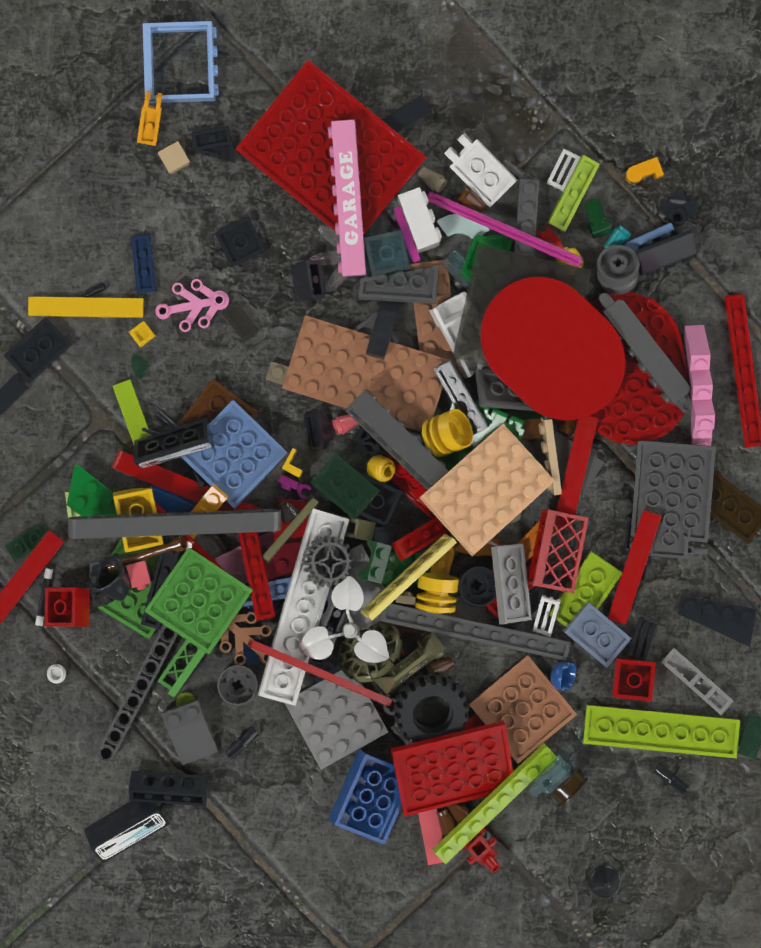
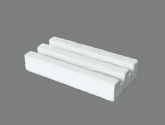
(556, 184)
(550, 601)

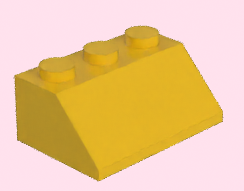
(136, 502)

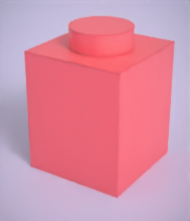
(139, 575)

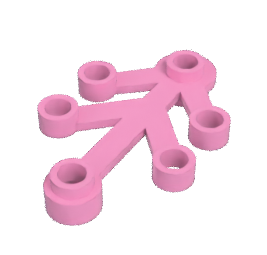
(195, 305)

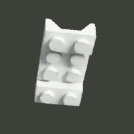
(448, 317)

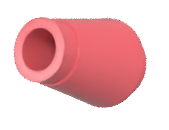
(344, 424)

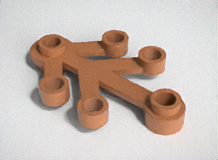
(241, 636)

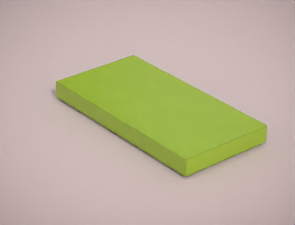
(592, 585)

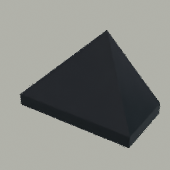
(318, 430)

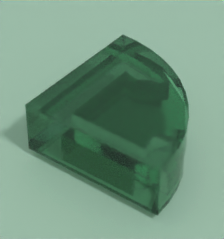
(139, 365)

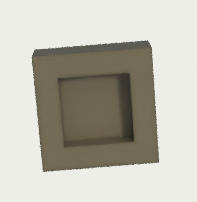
(277, 373)

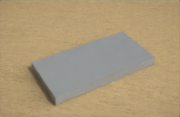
(511, 583)

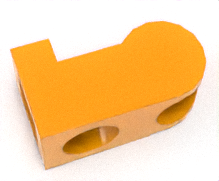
(643, 170)

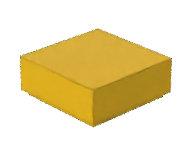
(142, 334)

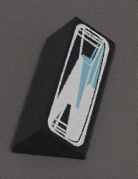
(173, 444)
(125, 828)

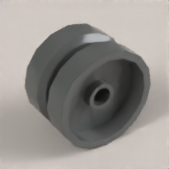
(617, 269)

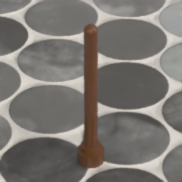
(176, 544)

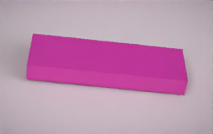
(406, 235)

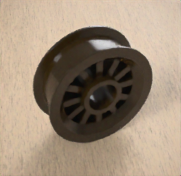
(568, 787)

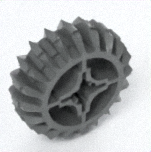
(328, 568)

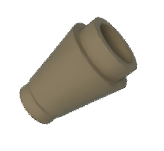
(432, 179)

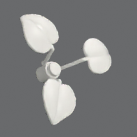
(372, 644)

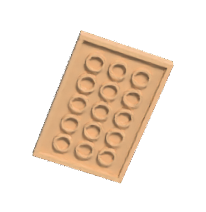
(487, 489)

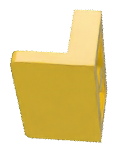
(290, 468)

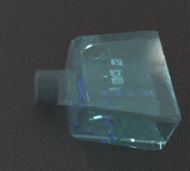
(556, 772)

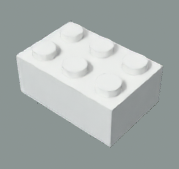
(419, 220)

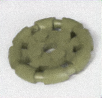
(364, 673)

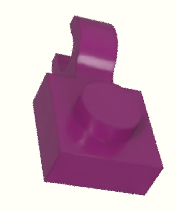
(288, 484)

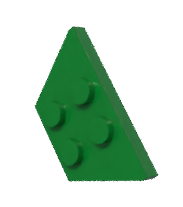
(500, 242)
(89, 496)

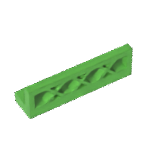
(180, 680)

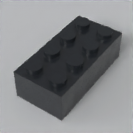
(382, 505)

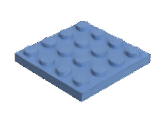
(240, 455)

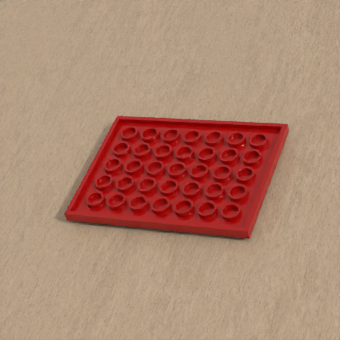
(294, 147)

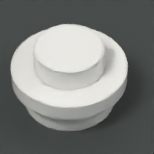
(56, 673)

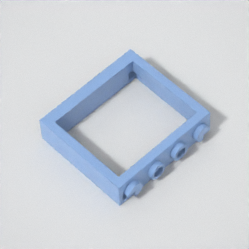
(149, 28)

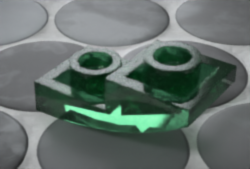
(25, 543)
(751, 737)

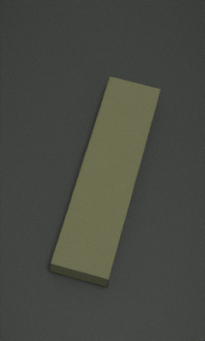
(290, 530)

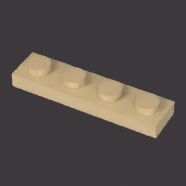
(549, 448)

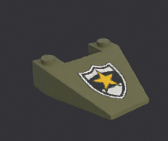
(429, 648)

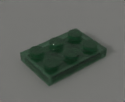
(345, 486)

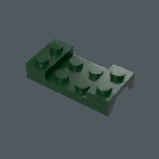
(386, 566)

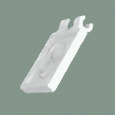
(480, 170)

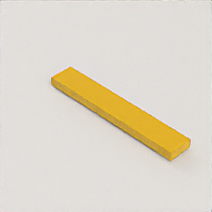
(86, 307)

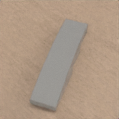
(697, 681)

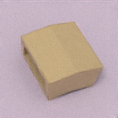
(174, 157)

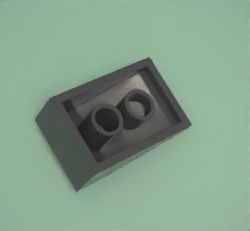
(189, 731)

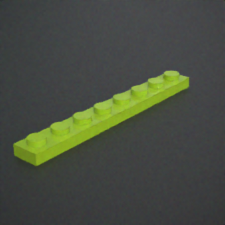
(494, 803)

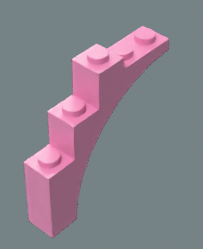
(700, 384)

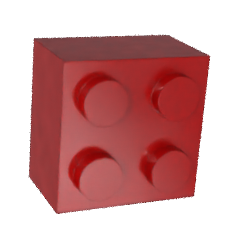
(67, 607)
(633, 679)

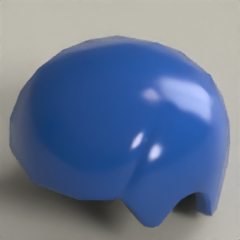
(563, 675)

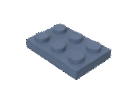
(597, 634)

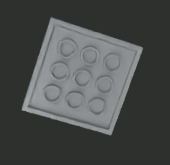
(335, 720)

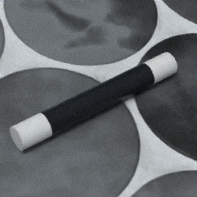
(41, 608)

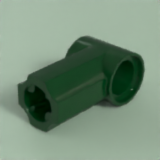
(598, 223)

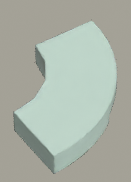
(457, 224)

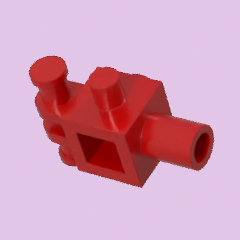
(483, 851)

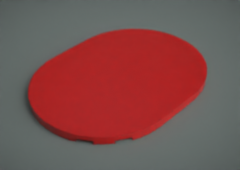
(552, 348)
(637, 407)

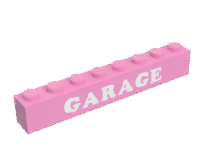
(348, 198)

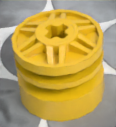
(447, 433)
(436, 595)

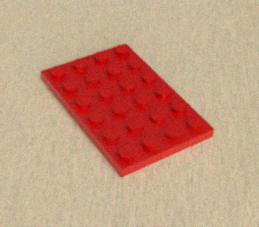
(452, 767)

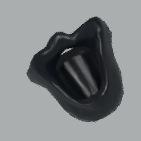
(111, 585)

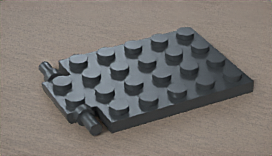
(678, 486)

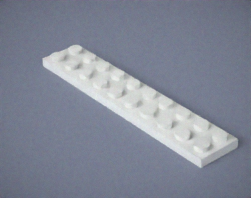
(300, 611)

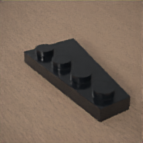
(724, 618)

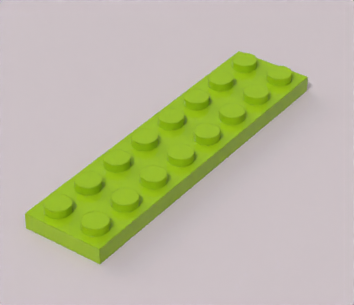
(661, 731)

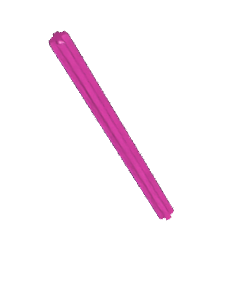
(504, 229)

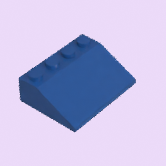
(368, 798)

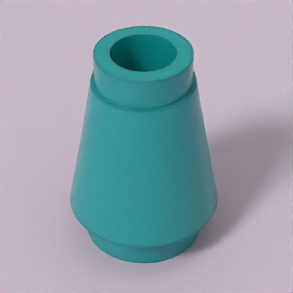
(618, 237)

